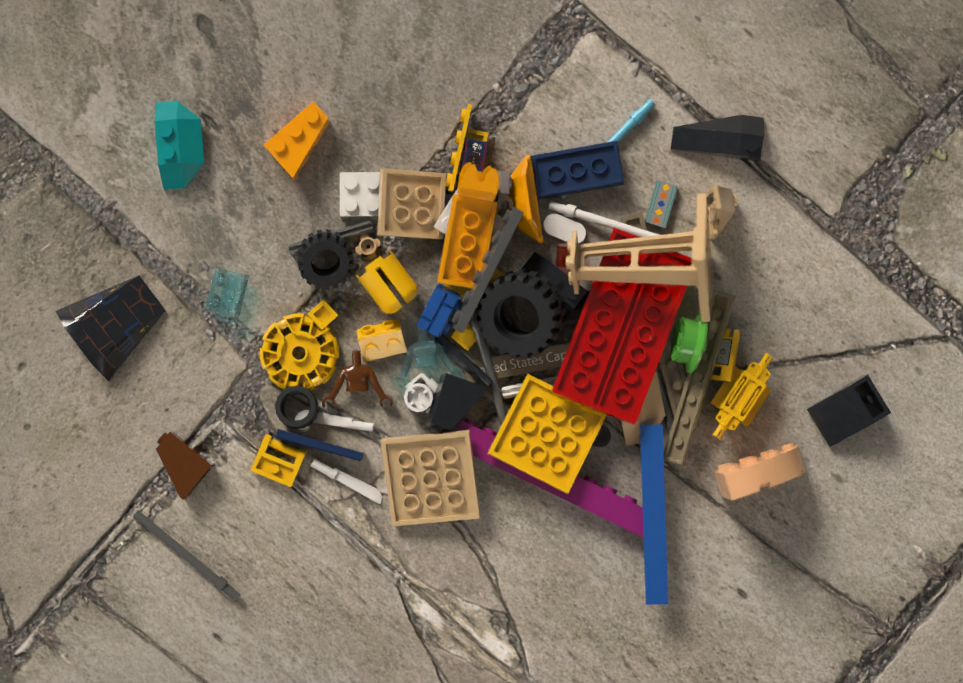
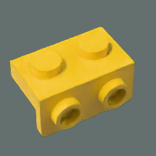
(381, 340)

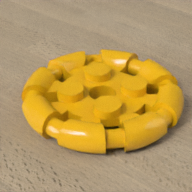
(285, 350)

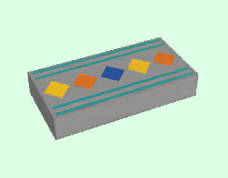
(661, 204)

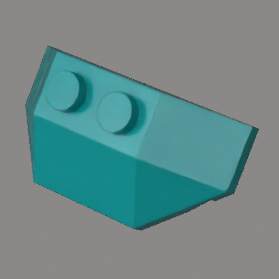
(178, 144)

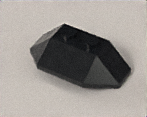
(573, 302)

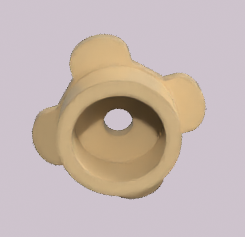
(366, 240)

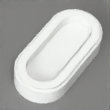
(562, 228)

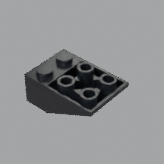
(848, 410)

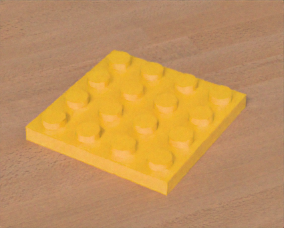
(546, 435)

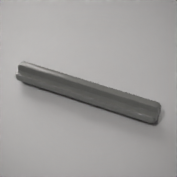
(348, 232)

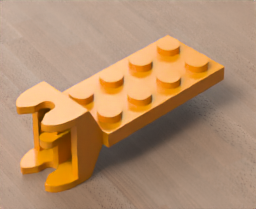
(469, 226)

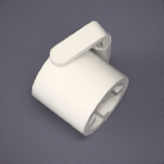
(419, 396)

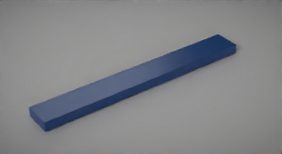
(654, 514)

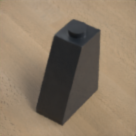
(452, 402)

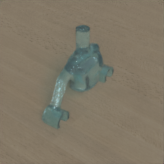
(425, 355)

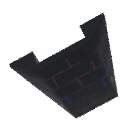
(112, 323)

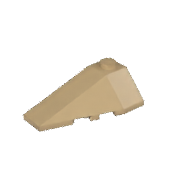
(721, 207)

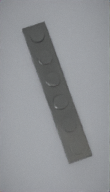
(490, 261)

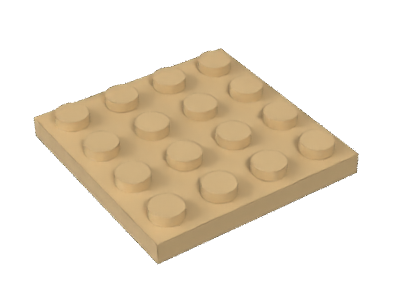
(430, 478)

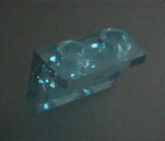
(226, 293)

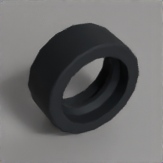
(280, 402)

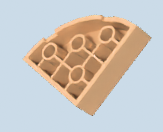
(759, 472)

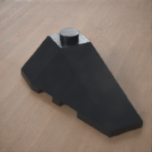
(726, 137)

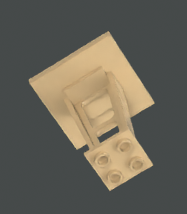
(697, 275)

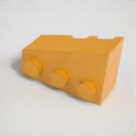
(297, 139)

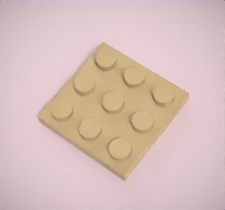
(410, 203)

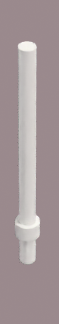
(571, 211)

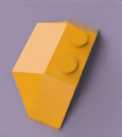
(525, 199)

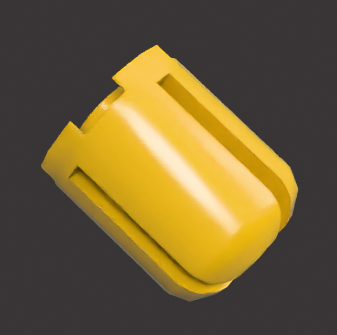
(397, 276)

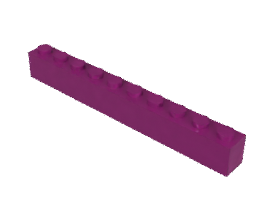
(583, 492)

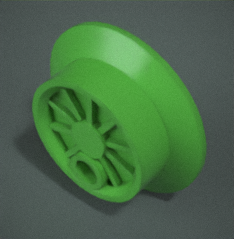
(689, 342)

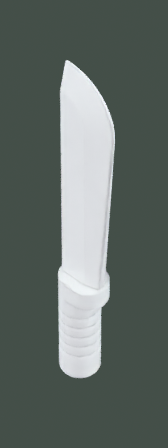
(333, 420)
(351, 482)

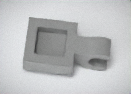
(505, 184)

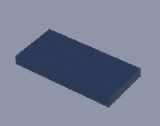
(577, 170)

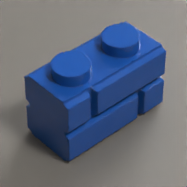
(439, 310)

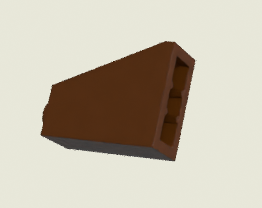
(183, 463)

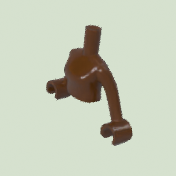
(357, 380)

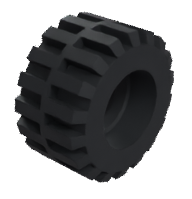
(325, 277)

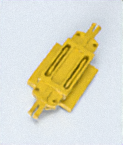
(742, 397)

